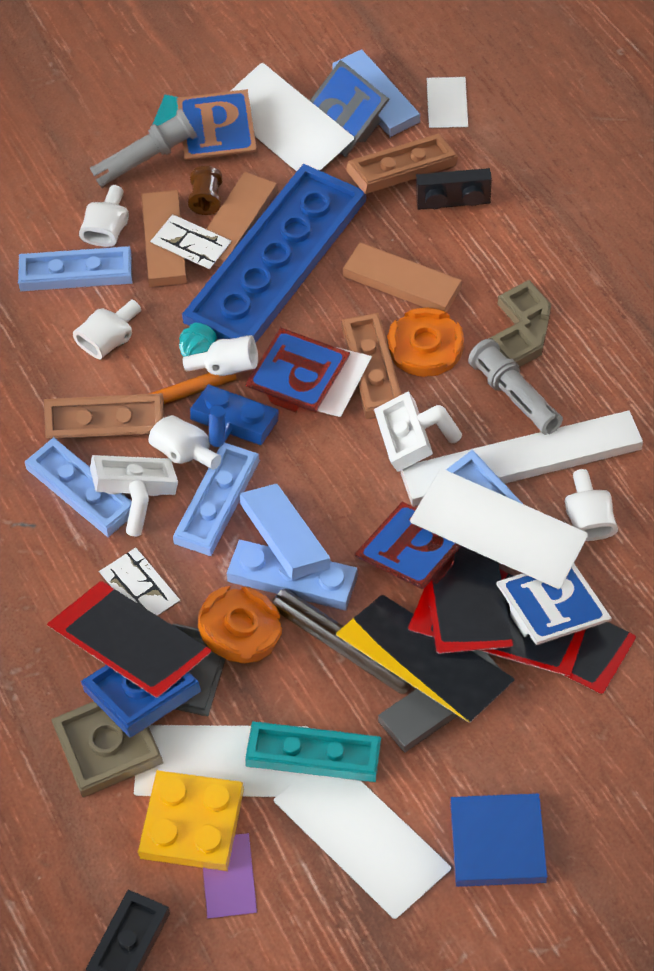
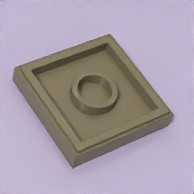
(100, 749)

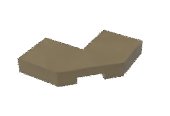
(530, 316)

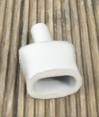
(104, 219)
(106, 330)
(225, 357)
(183, 442)
(590, 508)

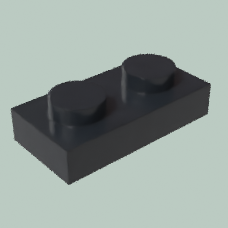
(453, 189)
(130, 934)

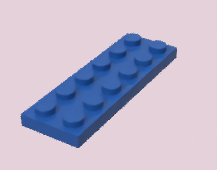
(276, 255)

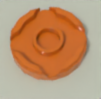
(425, 342)
(239, 624)

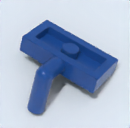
(233, 415)

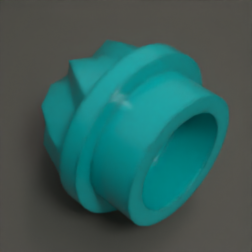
(196, 339)

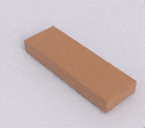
(401, 163)
(242, 210)
(162, 265)
(401, 278)
(379, 380)
(102, 415)

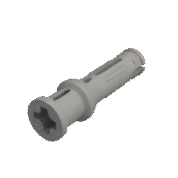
(159, 139)
(505, 376)

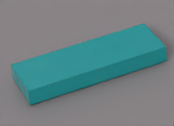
(313, 751)

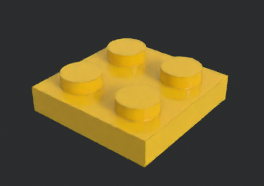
(191, 820)

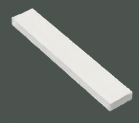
(537, 452)

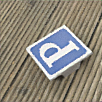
(549, 611)

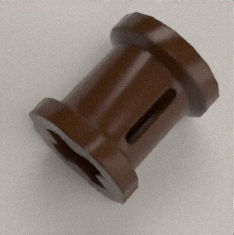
(204, 196)

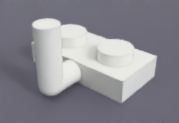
(405, 429)
(136, 476)

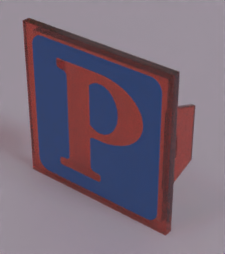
(297, 371)
(408, 549)

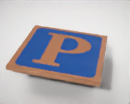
(220, 122)

